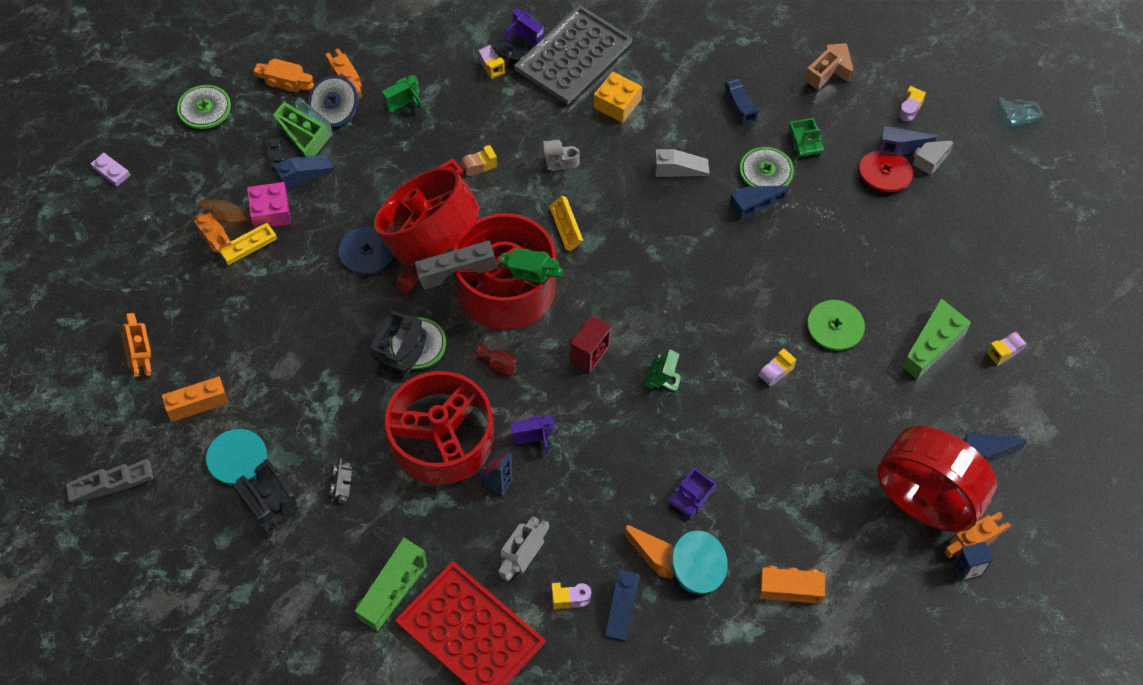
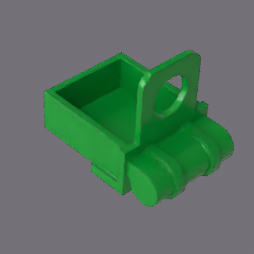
(401, 94)
(806, 137)
(662, 370)

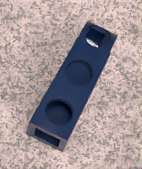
(741, 102)

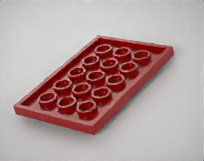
(469, 630)

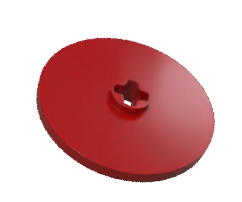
(885, 171)

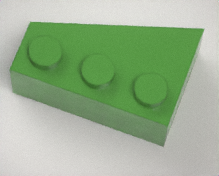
(301, 129)

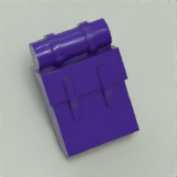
(525, 27)
(532, 430)
(692, 493)

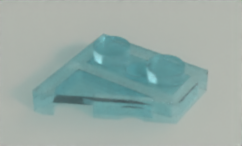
(308, 110)
(1020, 111)

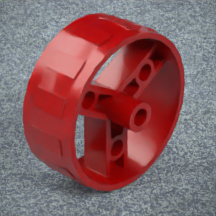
(427, 215)
(441, 431)
(923, 478)

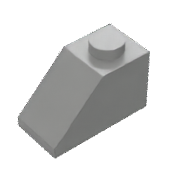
(931, 155)

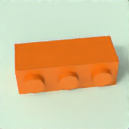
(195, 399)
(792, 585)

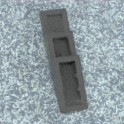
(108, 482)

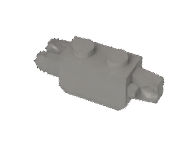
(522, 547)

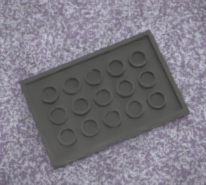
(573, 54)

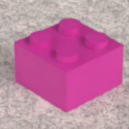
(269, 205)

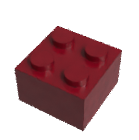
(590, 343)

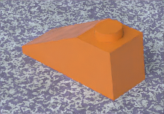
(652, 549)

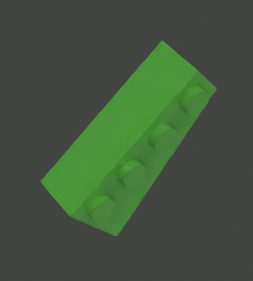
(938, 336)

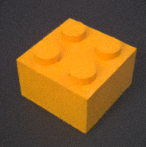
(617, 97)

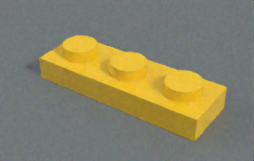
(566, 223)
(248, 243)

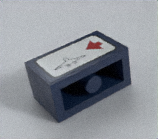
(973, 561)

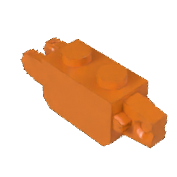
(341, 66)
(284, 75)
(211, 232)
(136, 345)
(984, 530)

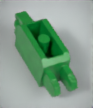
(531, 265)

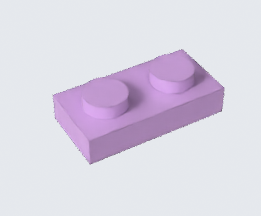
(110, 169)

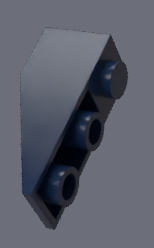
(901, 141)
(994, 446)

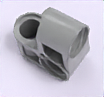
(560, 157)

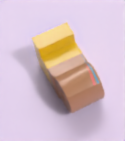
(480, 161)

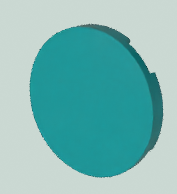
(235, 455)
(698, 562)

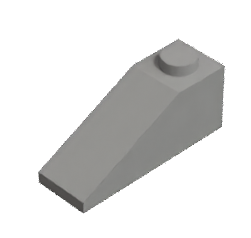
(678, 163)

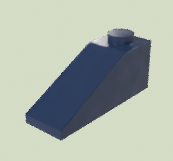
(302, 169)
(756, 198)
(498, 474)
(622, 605)

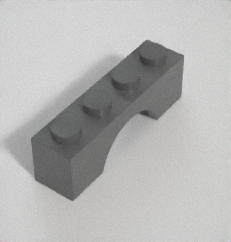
(475, 257)

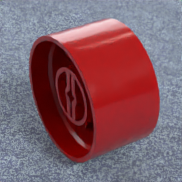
(499, 298)

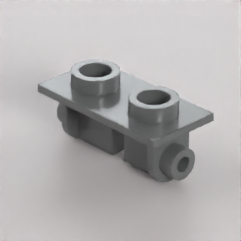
(340, 474)

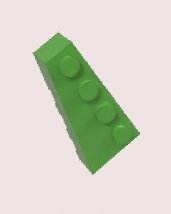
(391, 584)

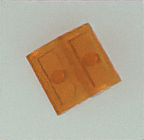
(225, 210)

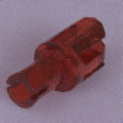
(407, 279)
(498, 359)

